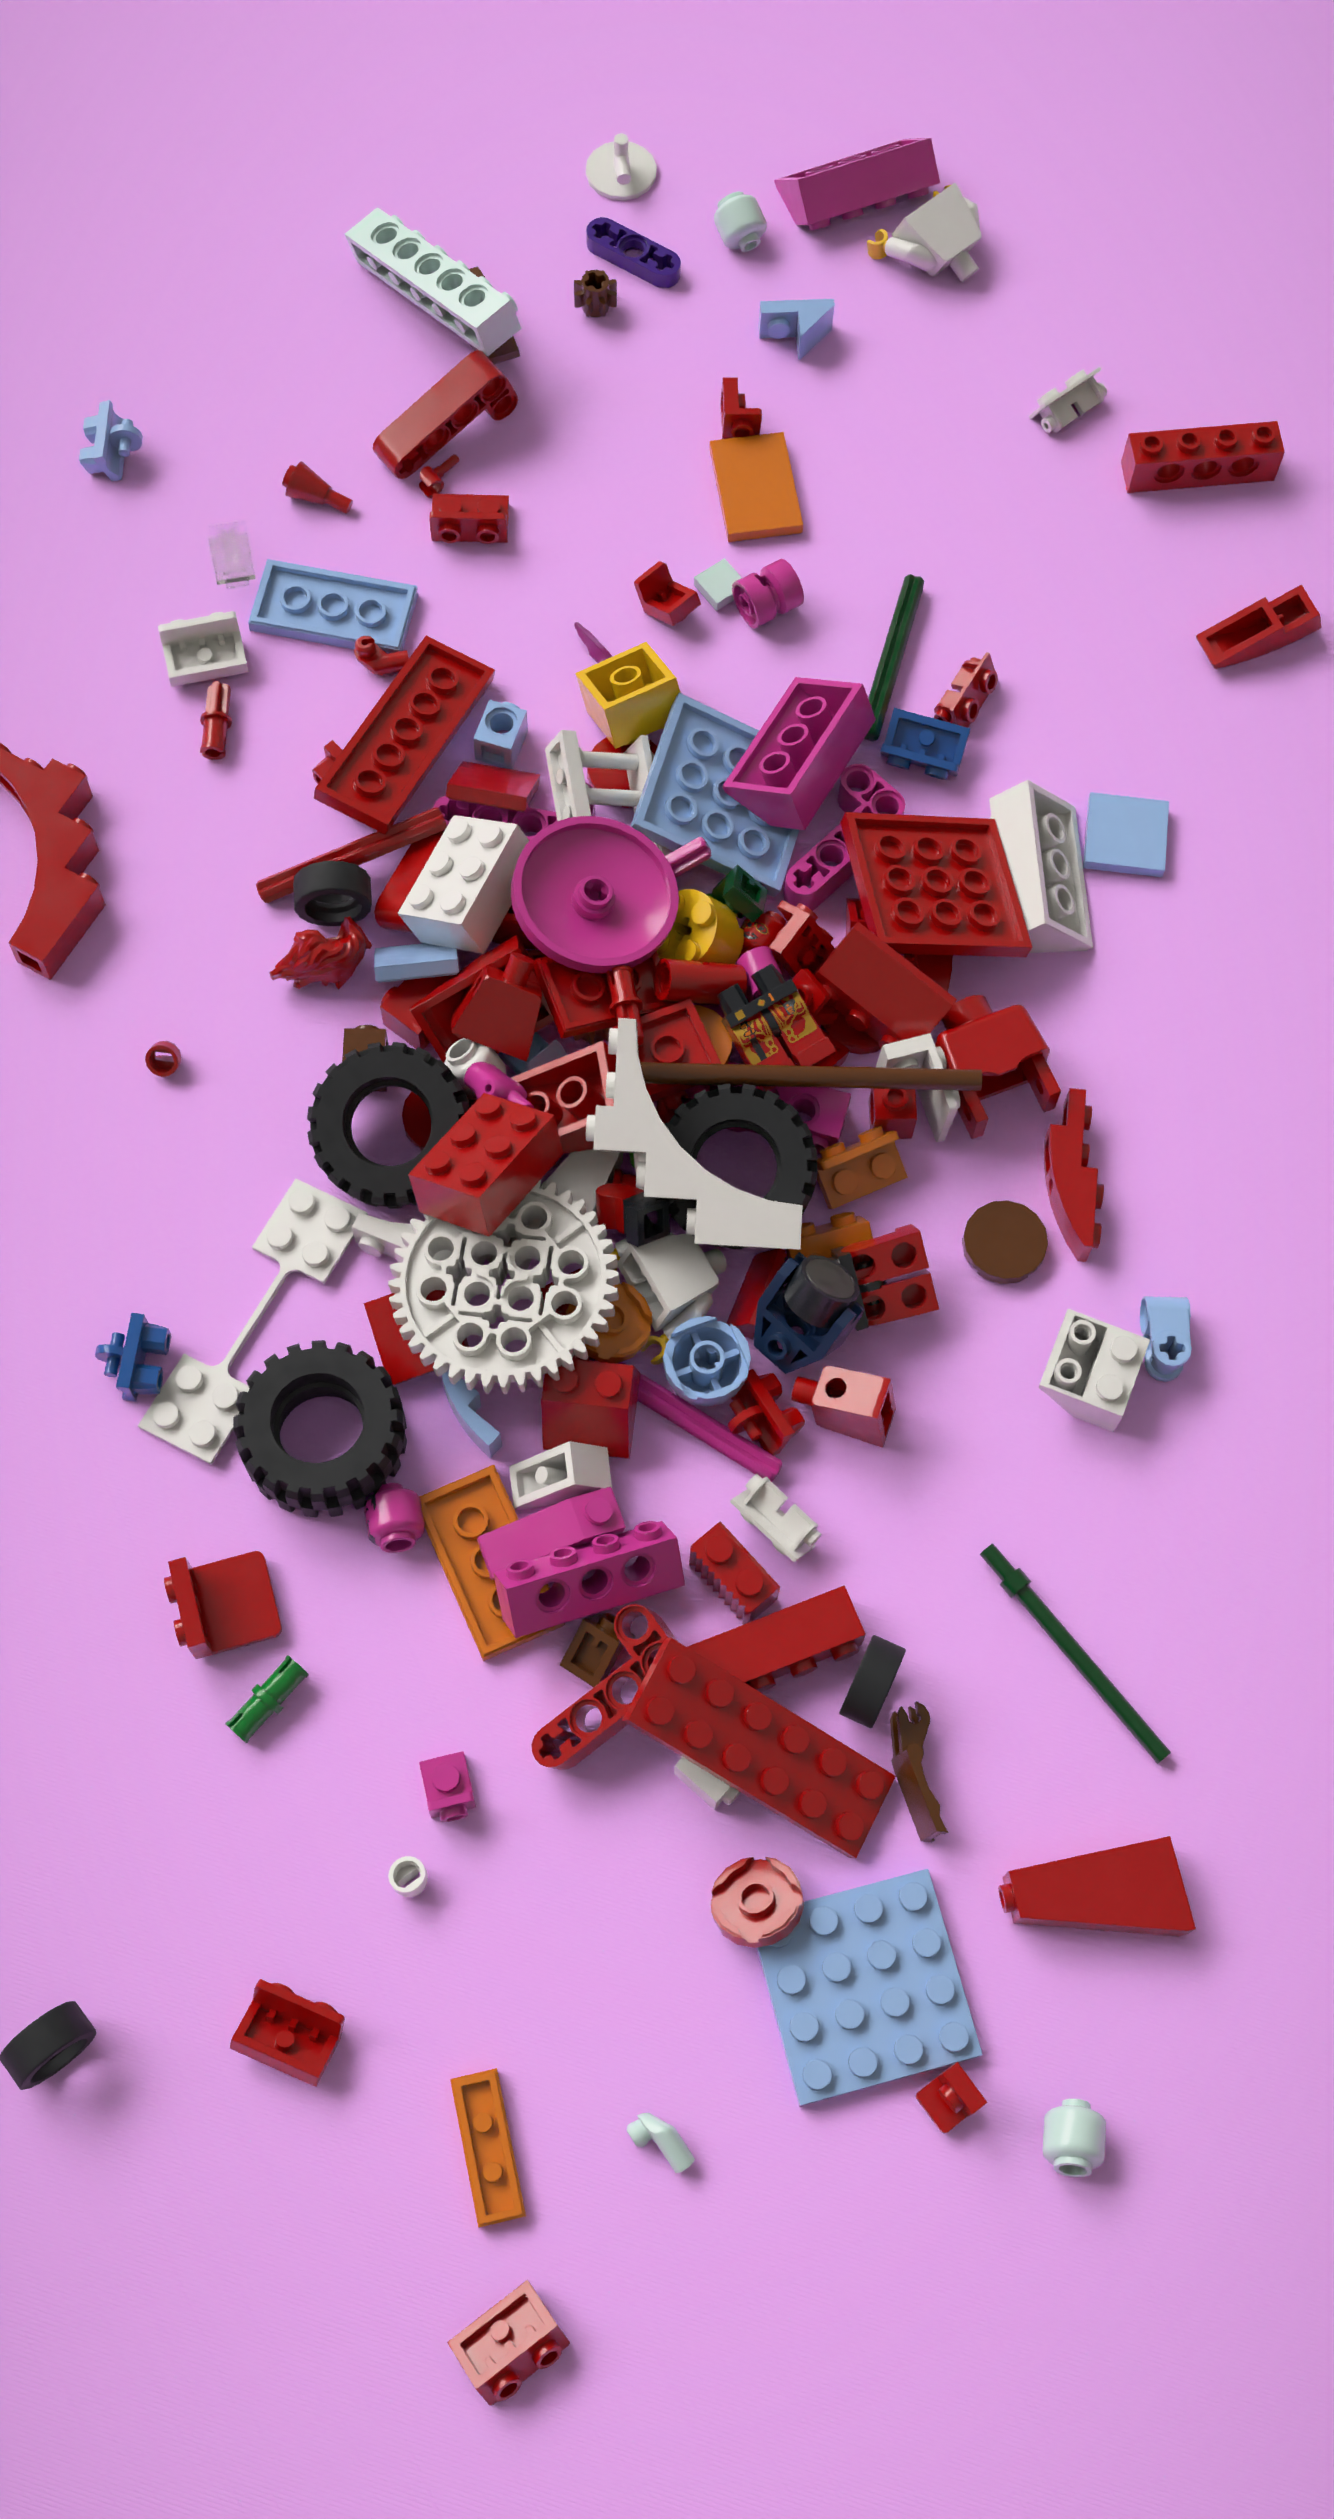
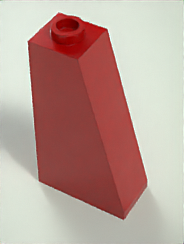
(1106, 1890)

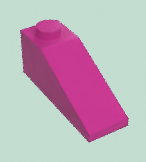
(560, 1525)

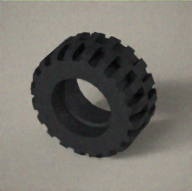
(345, 1089)
(761, 1113)
(304, 1377)

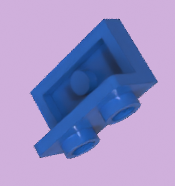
(924, 743)

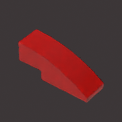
(1260, 628)

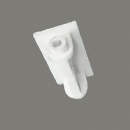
(1081, 391)
(790, 1533)

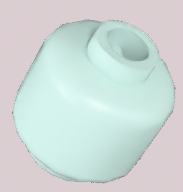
(740, 221)
(1074, 2138)

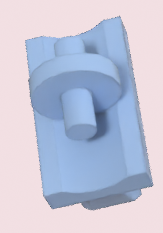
(112, 442)

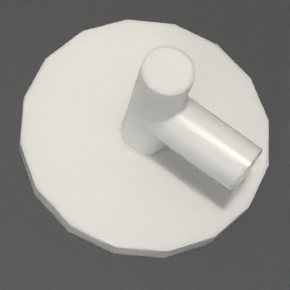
(621, 169)

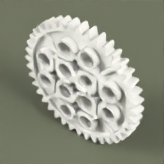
(550, 1338)

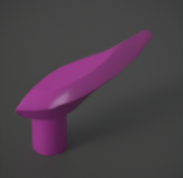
(595, 648)

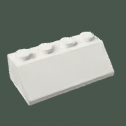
(1045, 866)

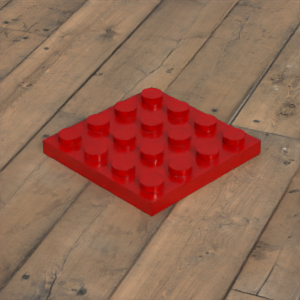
(936, 884)

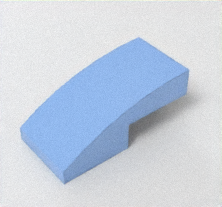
(464, 1406)

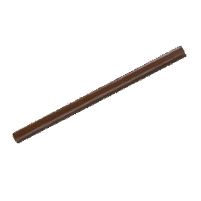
(812, 1076)

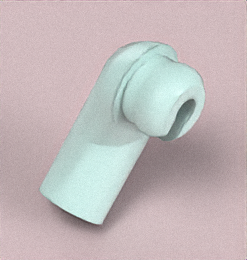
(667, 2138)

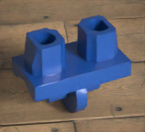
(133, 1375)

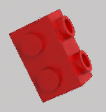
(289, 2032)

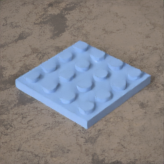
(687, 798)
(868, 1989)

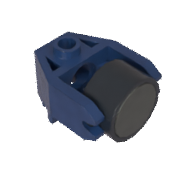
(810, 1295)

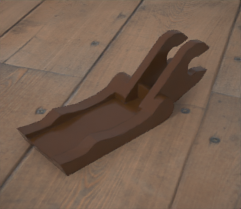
(907, 1765)

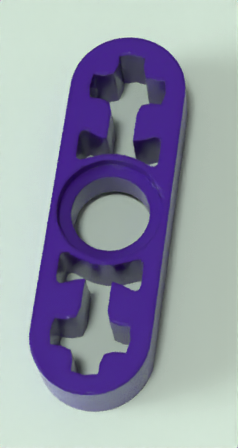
(641, 266)

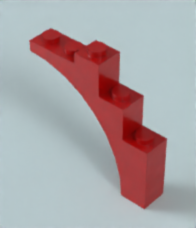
(63, 895)

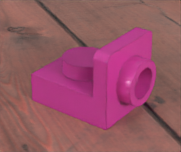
(447, 1786)

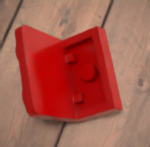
(223, 1603)

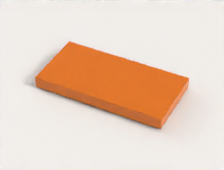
(453, 1522)

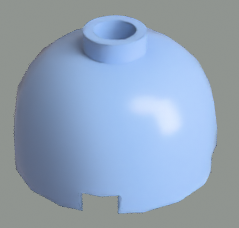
(706, 1361)

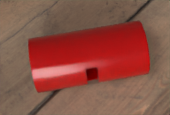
(702, 982)

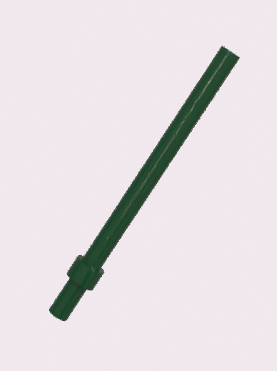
(1016, 1585)

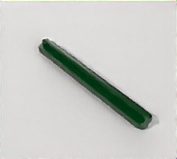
(893, 651)

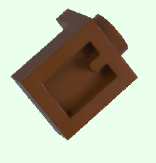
(593, 1649)

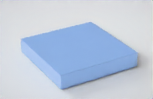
(1126, 834)
(414, 962)

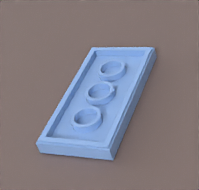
(332, 606)

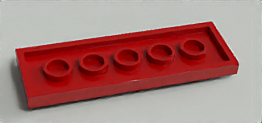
(404, 735)
(759, 1747)

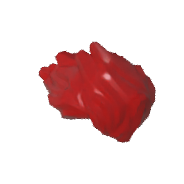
(322, 958)

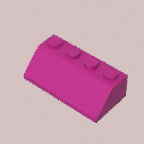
(859, 181)
(801, 751)

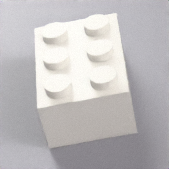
(465, 884)

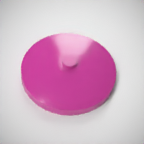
(594, 894)

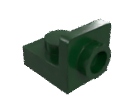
(741, 894)

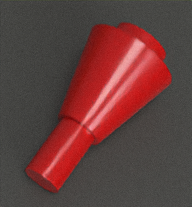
(306, 485)

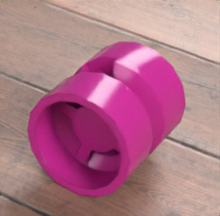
(770, 592)

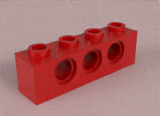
(1202, 456)

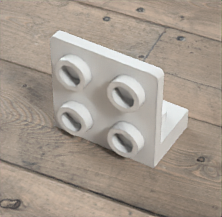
(921, 1052)

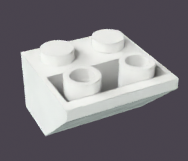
(1093, 1369)

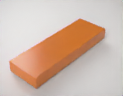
(488, 2148)

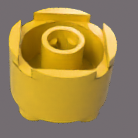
(703, 931)

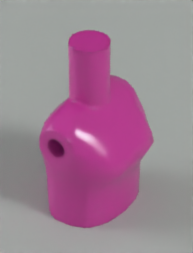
(488, 1079)

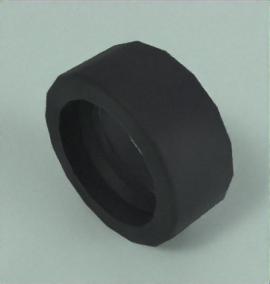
(332, 891)
(872, 1681)
(47, 2045)

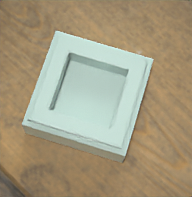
(717, 583)

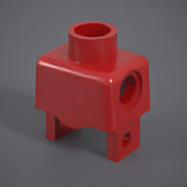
(1004, 1048)

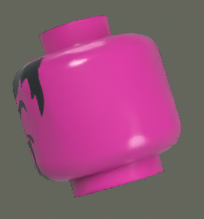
(394, 1518)

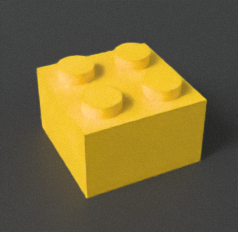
(629, 694)

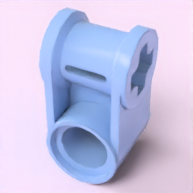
(1168, 1328)

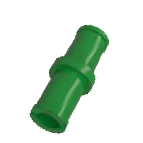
(267, 1699)

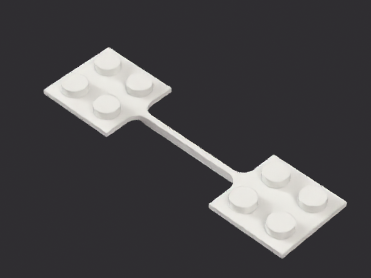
(200, 1400)

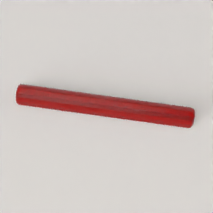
(359, 851)

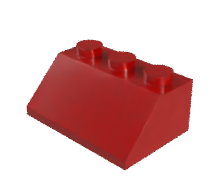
(881, 989)

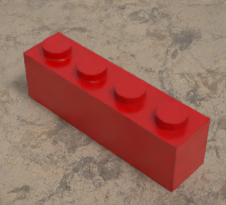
(787, 1640)

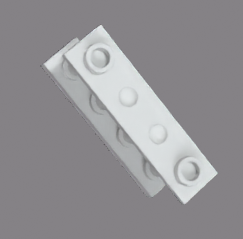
(567, 778)

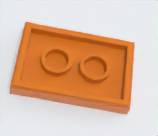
(756, 487)

